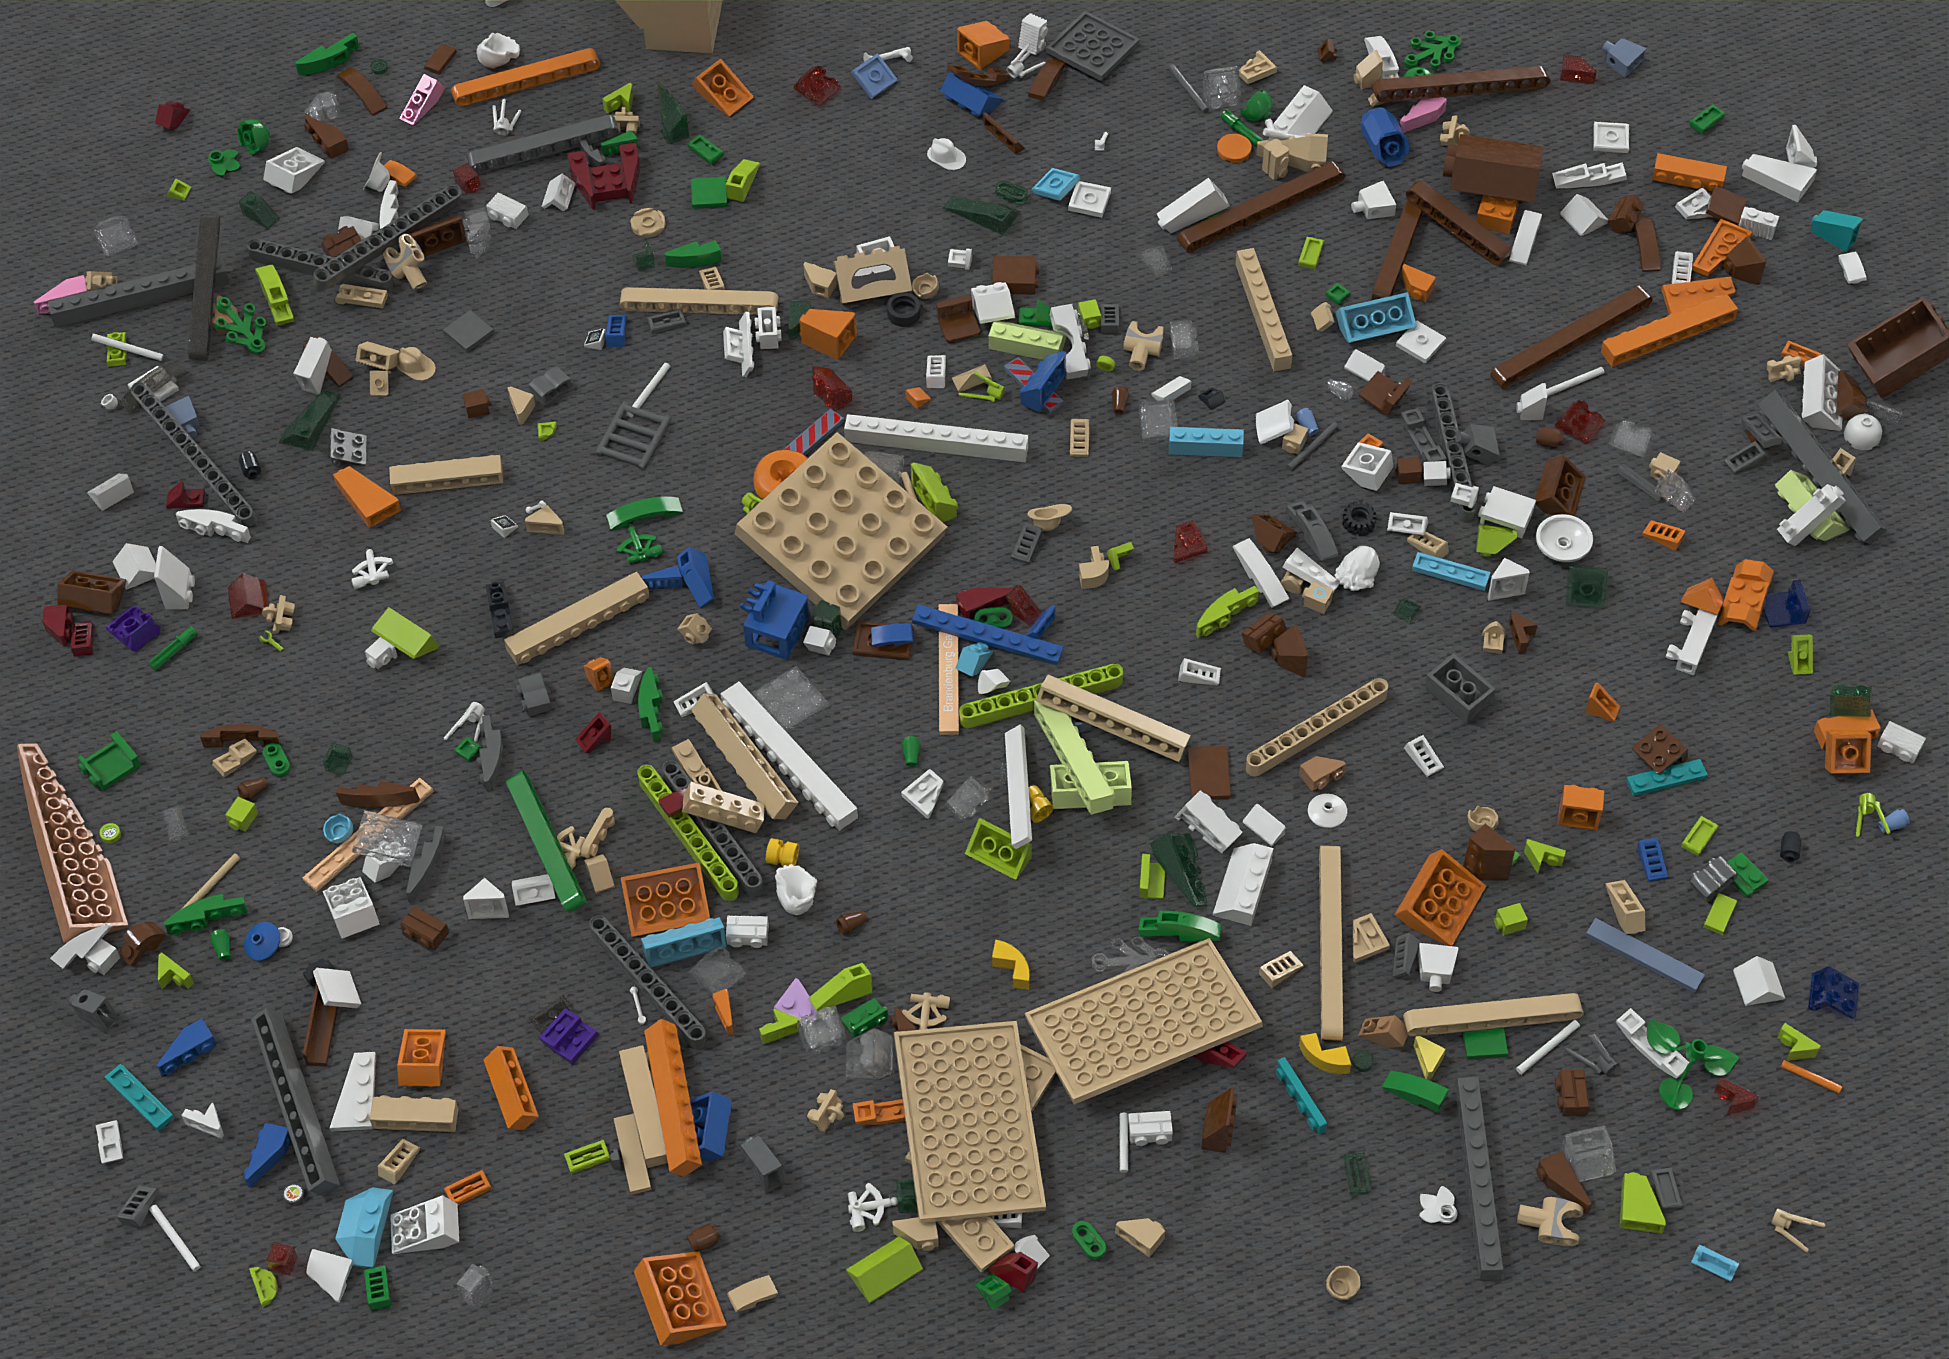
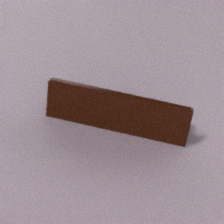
(319, 1031)

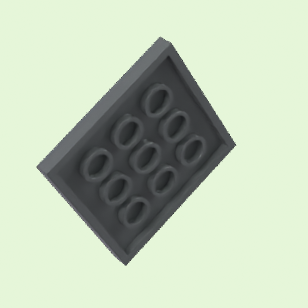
(1092, 45)

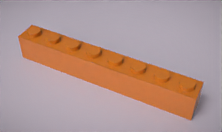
(1669, 330)
(672, 1098)

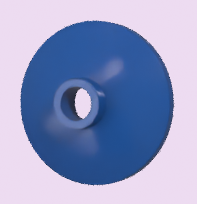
(267, 944)

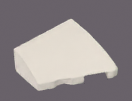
(329, 1272)

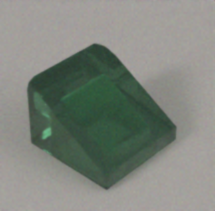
(1406, 610)

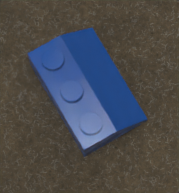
(970, 96)
(1044, 381)
(711, 1124)

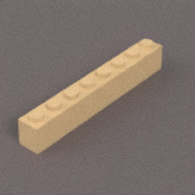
(1263, 309)
(576, 618)
(1113, 718)
(744, 756)

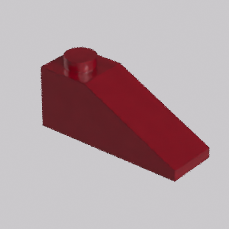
(978, 598)
(1222, 1055)

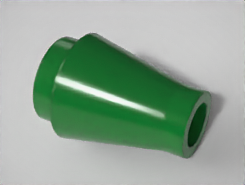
(911, 750)
(221, 942)

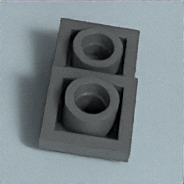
(592, 156)

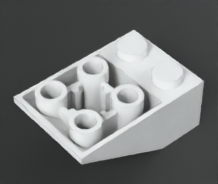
(351, 907)
(425, 1226)

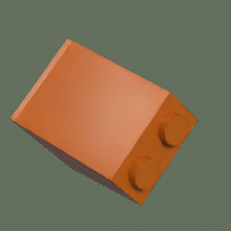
(981, 43)
(828, 331)

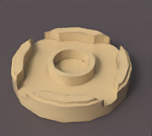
(648, 228)

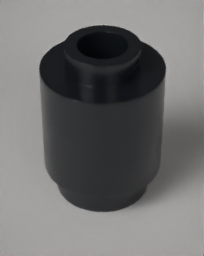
(249, 464)
(1790, 846)
(308, 974)

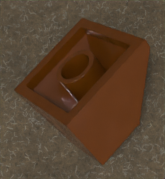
(1745, 262)
(1271, 532)
(1290, 651)

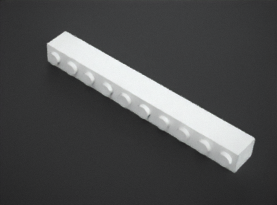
(936, 438)
(789, 756)

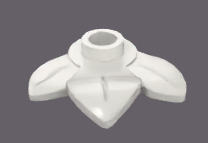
(1436, 1205)

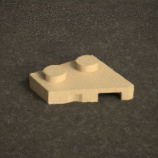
(1257, 68)

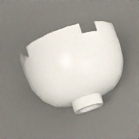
(1863, 432)

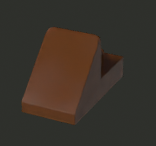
(1521, 630)

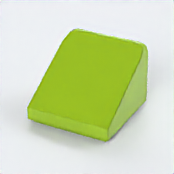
(178, 190)

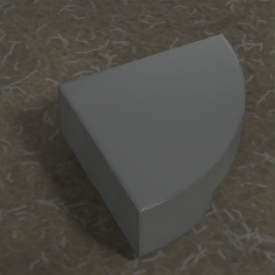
(614, 1155)

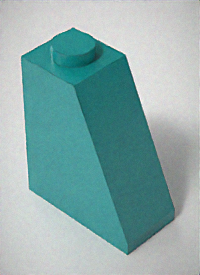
(1837, 228)

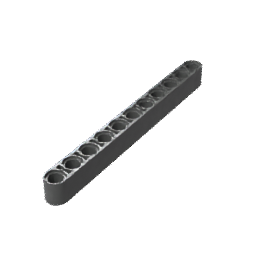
(386, 237)
(199, 459)

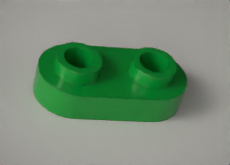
(993, 616)
(276, 758)
(1090, 1241)

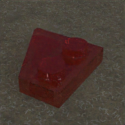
(1188, 542)

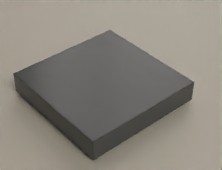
(468, 331)

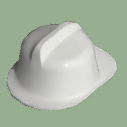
(946, 154)
(379, 176)

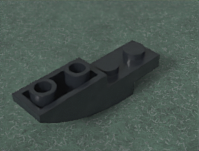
(499, 609)

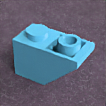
(973, 658)

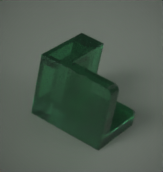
(644, 259)
(337, 759)

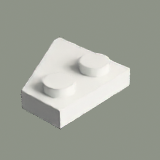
(1694, 205)

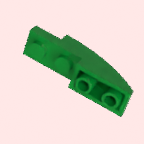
(324, 59)
(649, 703)
(197, 914)
(1186, 925)

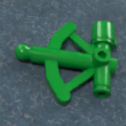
(640, 554)

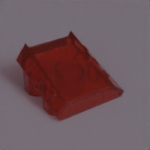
(817, 85)
(1580, 421)

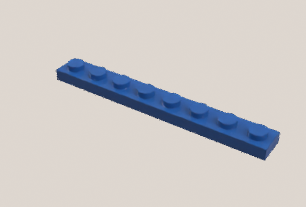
(987, 634)

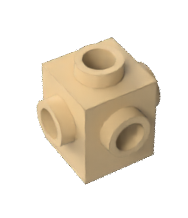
(694, 629)

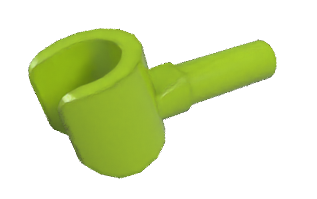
(271, 641)

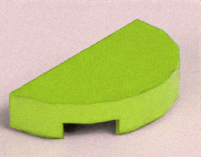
(265, 1284)

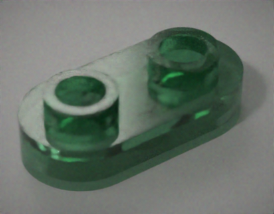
(1014, 192)

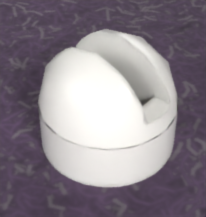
(109, 402)

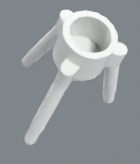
(1016, 67)
(502, 126)
(473, 714)

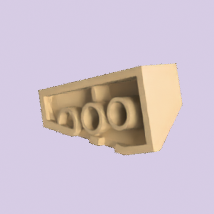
(1304, 152)

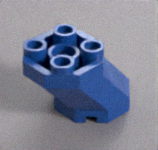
(1384, 136)

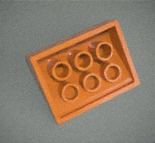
(1440, 898)
(665, 899)
(679, 1297)

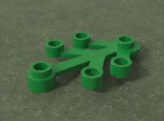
(1451, 42)
(240, 326)

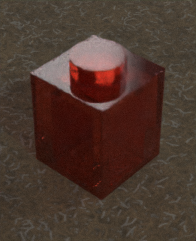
(466, 178)
(281, 1258)

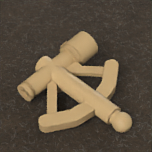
(573, 851)
(927, 1002)

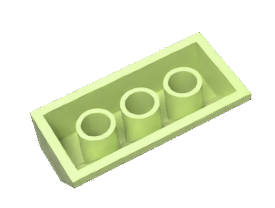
(1025, 340)
(1798, 491)
(1066, 795)

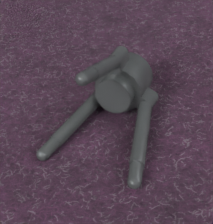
(1605, 1061)

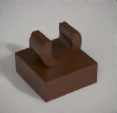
(1327, 51)

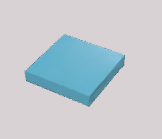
(1056, 184)

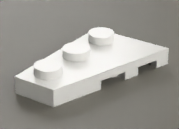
(1307, 569)

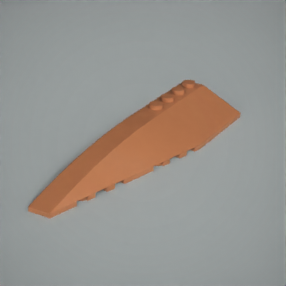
(72, 863)

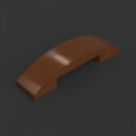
(992, 77)
(363, 89)
(1647, 244)
(238, 732)

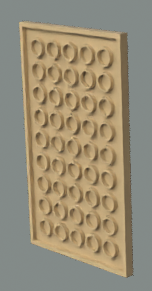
(1142, 1020)
(969, 1122)

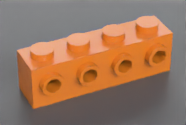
(1688, 172)
(510, 1088)

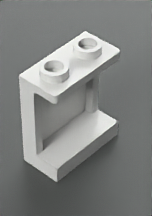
(1507, 509)

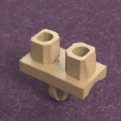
(626, 119)
(1454, 131)
(99, 280)
(1784, 369)
(280, 622)
(829, 1110)

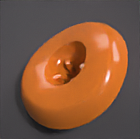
(775, 469)

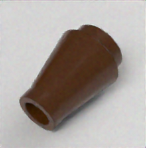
(1119, 397)
(250, 788)
(848, 922)

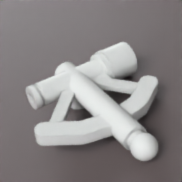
(373, 576)
(858, 1208)

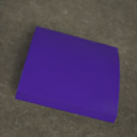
(568, 1036)

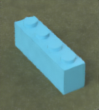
(1206, 441)

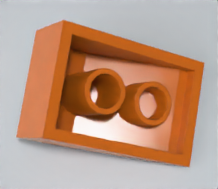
(722, 88)
(421, 1058)

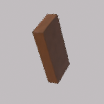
(440, 59)

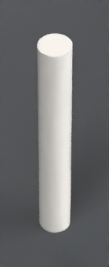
(1123, 1142)

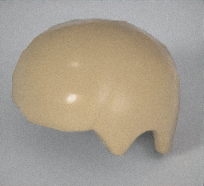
(925, 286)
(1480, 816)
(1343, 1283)

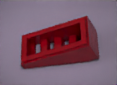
(82, 649)

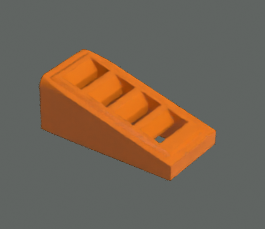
(1668, 542)
(722, 1006)

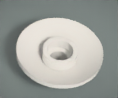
(1327, 817)

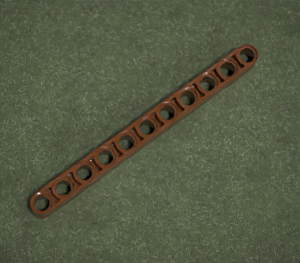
(1460, 84)
(1260, 207)
(1571, 337)

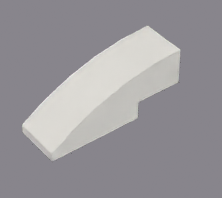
(1525, 237)
(79, 945)

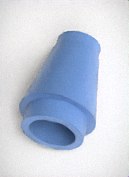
(1306, 419)
(1895, 820)

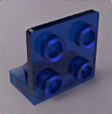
(1787, 607)
(1833, 990)

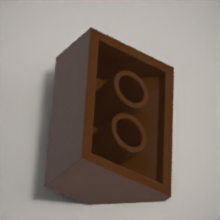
(440, 235)
(1560, 487)
(90, 592)
(1489, 855)

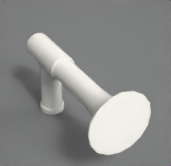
(904, 52)
(1271, 132)

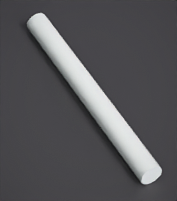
(127, 347)
(1574, 381)
(650, 387)
(1547, 1047)
(174, 1238)

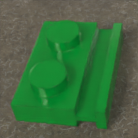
(1748, 875)

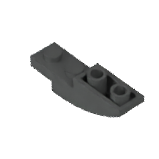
(1314, 530)
(491, 754)

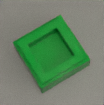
(1337, 293)
(467, 749)

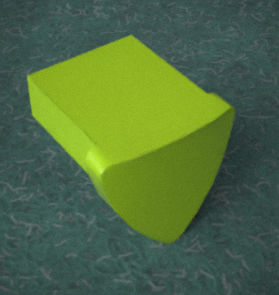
(1117, 552)

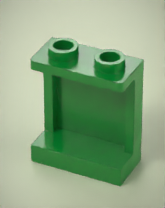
(109, 763)

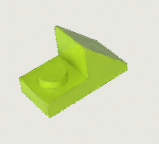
(618, 98)
(1802, 654)
(1539, 852)
(169, 970)
(784, 1026)
(1801, 1045)

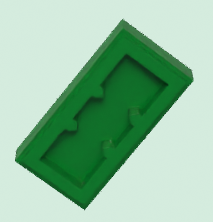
(1707, 119)
(705, 149)

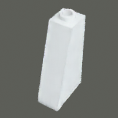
(1780, 176)
(1193, 206)

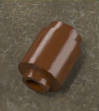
(1549, 437)
(703, 1237)

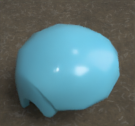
(338, 829)

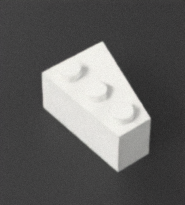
(1209, 821)

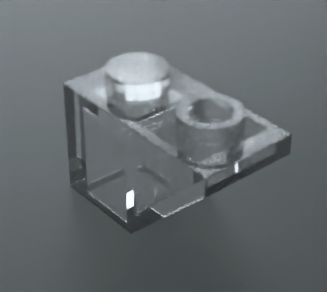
(323, 107)
(1675, 490)

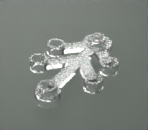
(1133, 960)

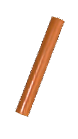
(1811, 1076)

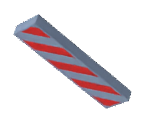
(1021, 372)
(816, 433)

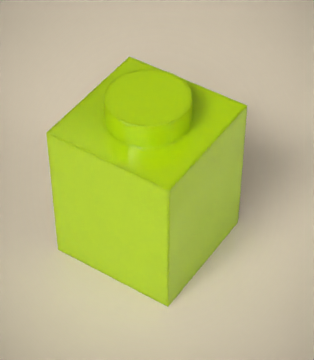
(1090, 313)
(241, 814)
(1510, 919)

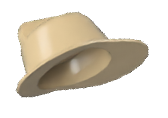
(415, 364)
(1049, 517)

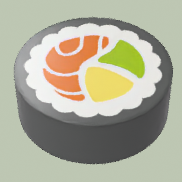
(293, 1194)

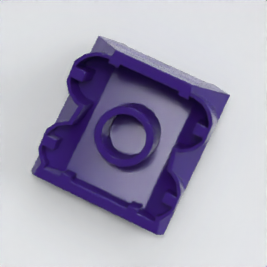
(134, 628)

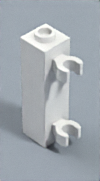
(1811, 514)
(1697, 639)

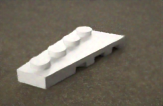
(357, 1095)

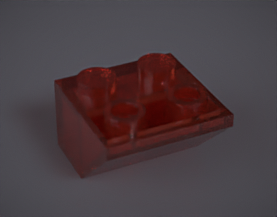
(830, 388)

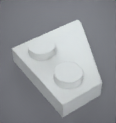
(924, 792)

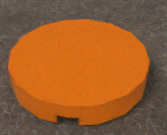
(1234, 148)

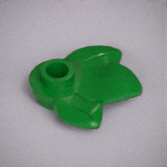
(223, 161)

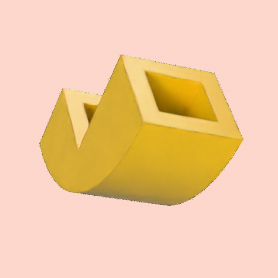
(1010, 958)
(1331, 1060)

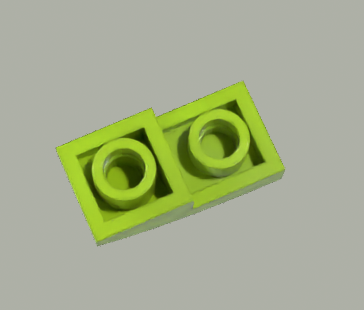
(116, 356)

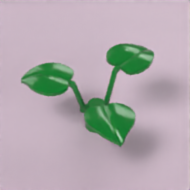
(1716, 1061)

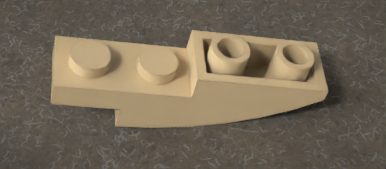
(693, 765)

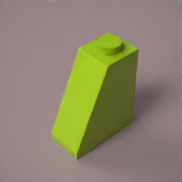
(1639, 1205)

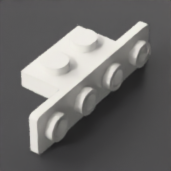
(738, 344)

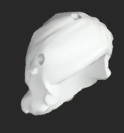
(497, 50)
(1358, 569)
(795, 889)

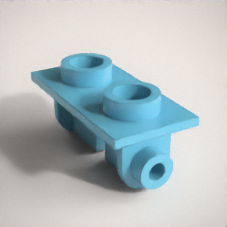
(1715, 1263)

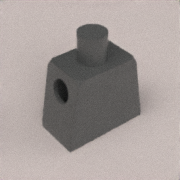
(1479, 443)
(87, 1006)

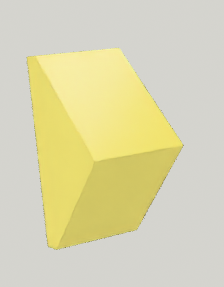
(1429, 1056)

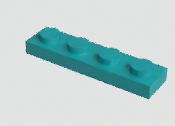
(1671, 777)
(139, 1097)
(1304, 1101)

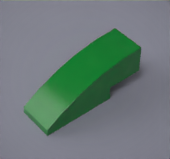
(693, 255)
(1416, 1090)

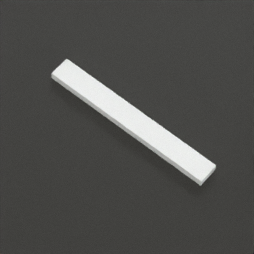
(1018, 787)

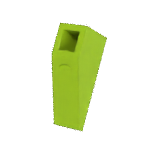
(741, 180)
(845, 986)

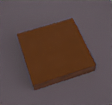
(1725, 205)

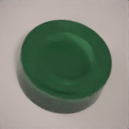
(379, 66)
(1363, 1061)

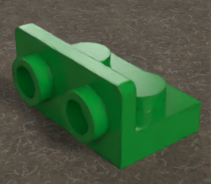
(865, 1018)

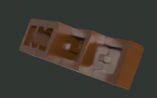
(1046, 79)
(383, 795)

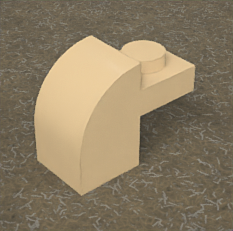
(1095, 572)

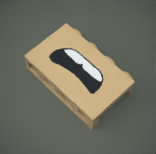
(872, 274)

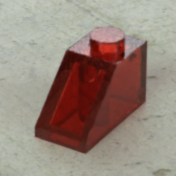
(1577, 70)

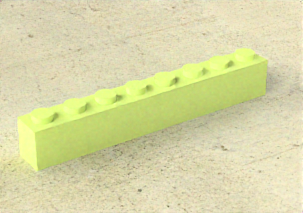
(1075, 758)

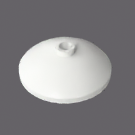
(1565, 531)

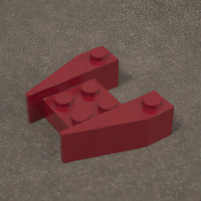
(606, 181)

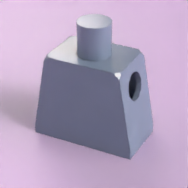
(1624, 56)
(185, 415)

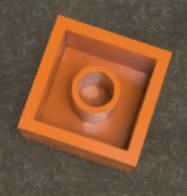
(1497, 213)
(1848, 751)
(1581, 807)

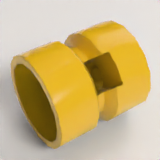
(1039, 805)
(782, 853)

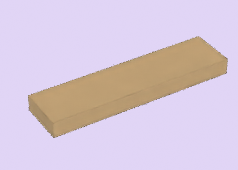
(632, 1154)

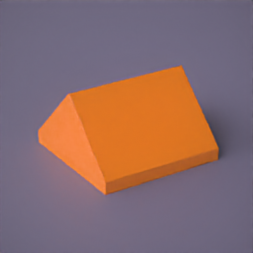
(1704, 596)

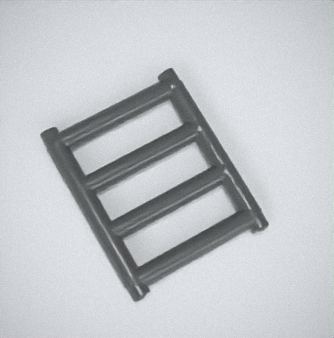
(649, 449)

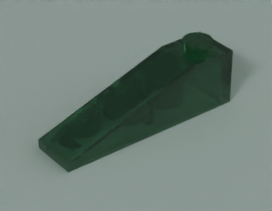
(673, 117)
(987, 214)
(1176, 856)

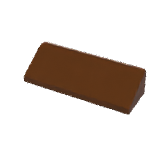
(1002, 134)

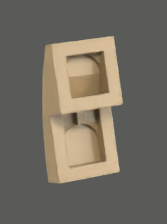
(237, 756)
(752, 1292)

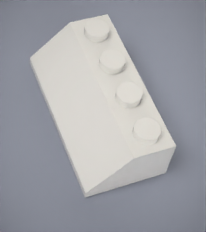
(1303, 114)
(1821, 394)
(1243, 883)

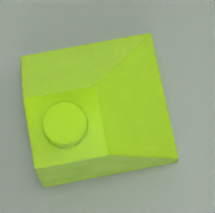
(1493, 539)

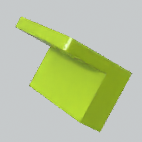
(1151, 879)

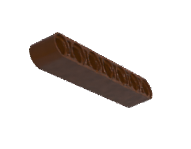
(1458, 222)

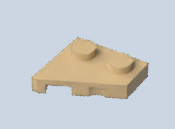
(1367, 938)

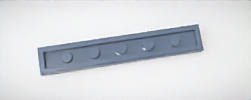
(1645, 955)

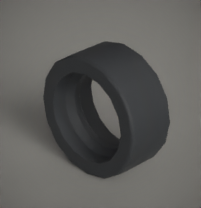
(903, 299)

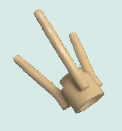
(1783, 1220)

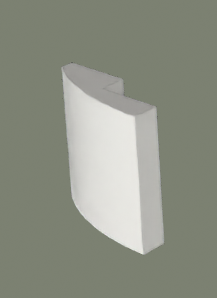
(1274, 422)

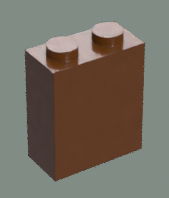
(1017, 273)

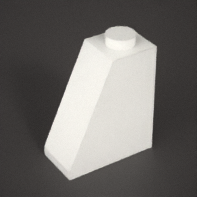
(313, 365)

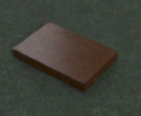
(864, 647)
(1209, 771)

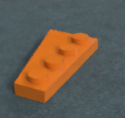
(1720, 243)
(1690, 294)

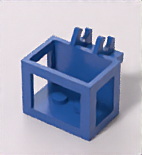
(775, 615)

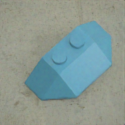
(363, 1225)

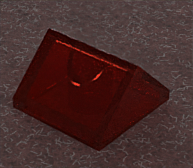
(247, 596)

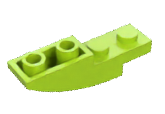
(275, 294)
(1220, 611)

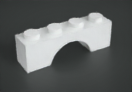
(1064, 321)

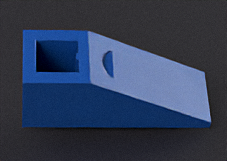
(695, 572)
(189, 1044)
(270, 1149)

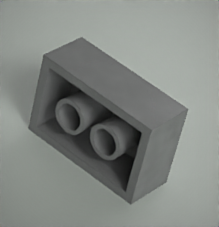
(1460, 688)

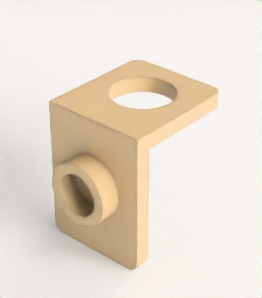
(379, 382)

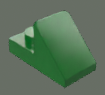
(1035, 316)
(994, 1291)

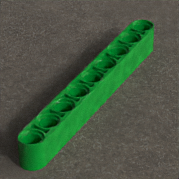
(546, 842)

